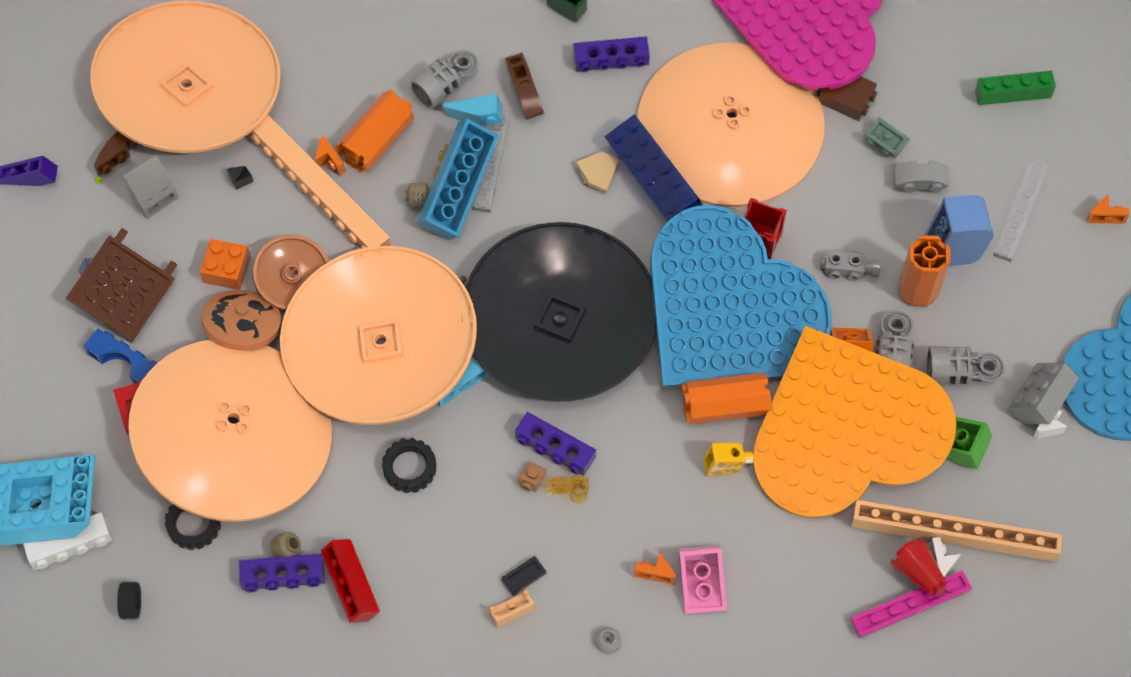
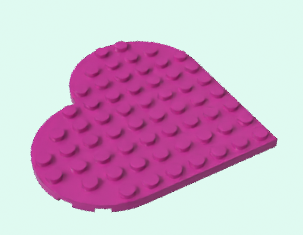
(808, 39)

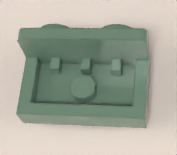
(887, 137)

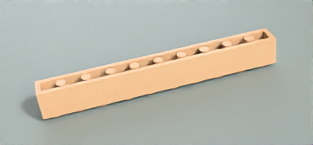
(318, 185)
(957, 531)

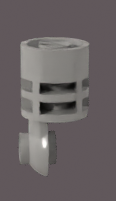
(442, 79)
(895, 342)
(956, 366)

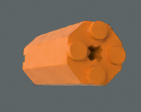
(375, 131)
(924, 271)
(726, 398)

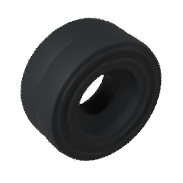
(129, 600)

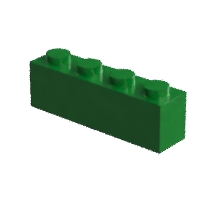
(1015, 87)

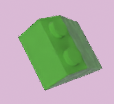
(969, 443)

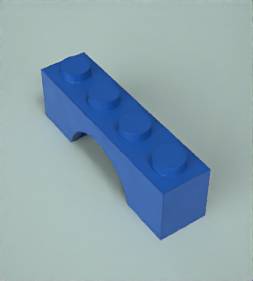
(104, 348)

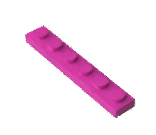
(908, 605)

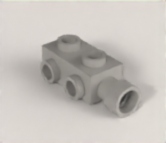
(843, 264)

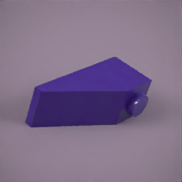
(29, 172)

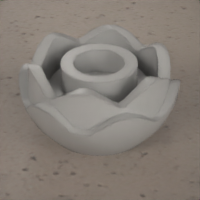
(607, 646)

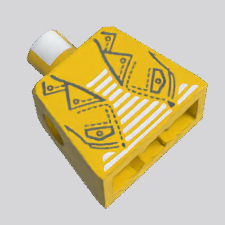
(725, 458)

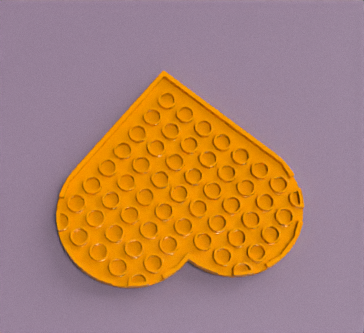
(846, 423)

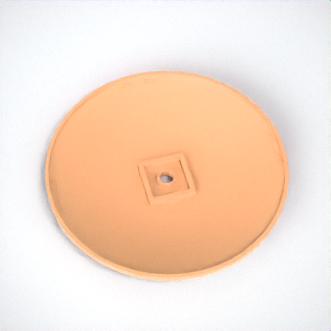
(176, 43)
(735, 158)
(370, 296)
(222, 467)

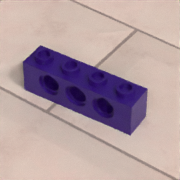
(618, 47)
(550, 434)
(272, 566)

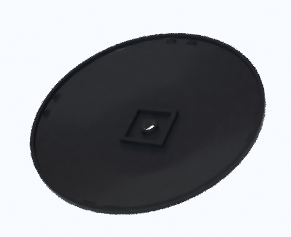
(569, 273)

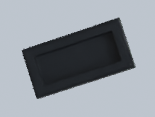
(523, 575)

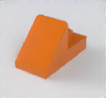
(326, 154)
(1105, 214)
(661, 572)

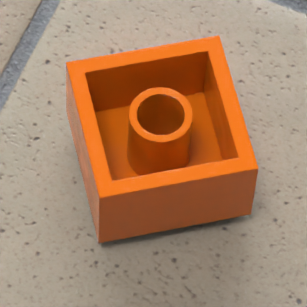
(225, 264)

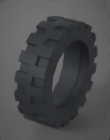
(409, 446)
(187, 541)

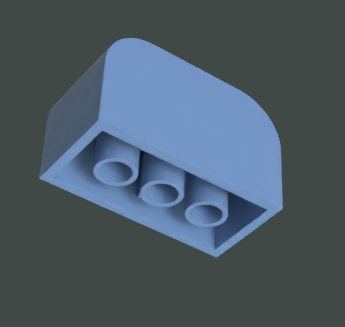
(964, 227)

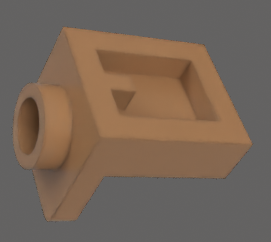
(531, 477)

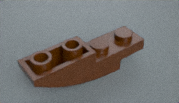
(524, 86)
(113, 153)

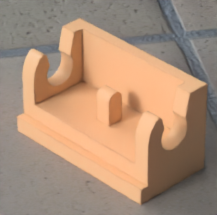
(512, 609)

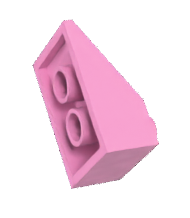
(702, 579)

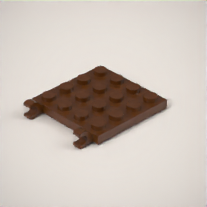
(121, 287)

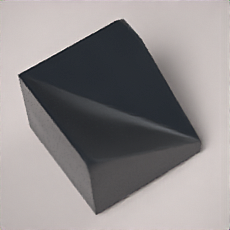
(240, 176)

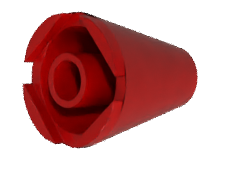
(920, 567)

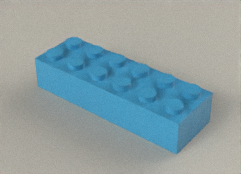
(457, 179)

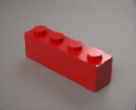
(350, 580)

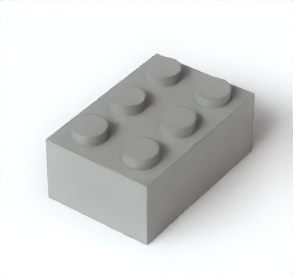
(1043, 393)

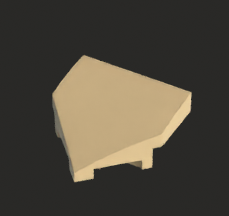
(597, 170)

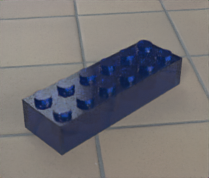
(652, 168)

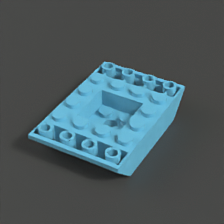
(60, 486)

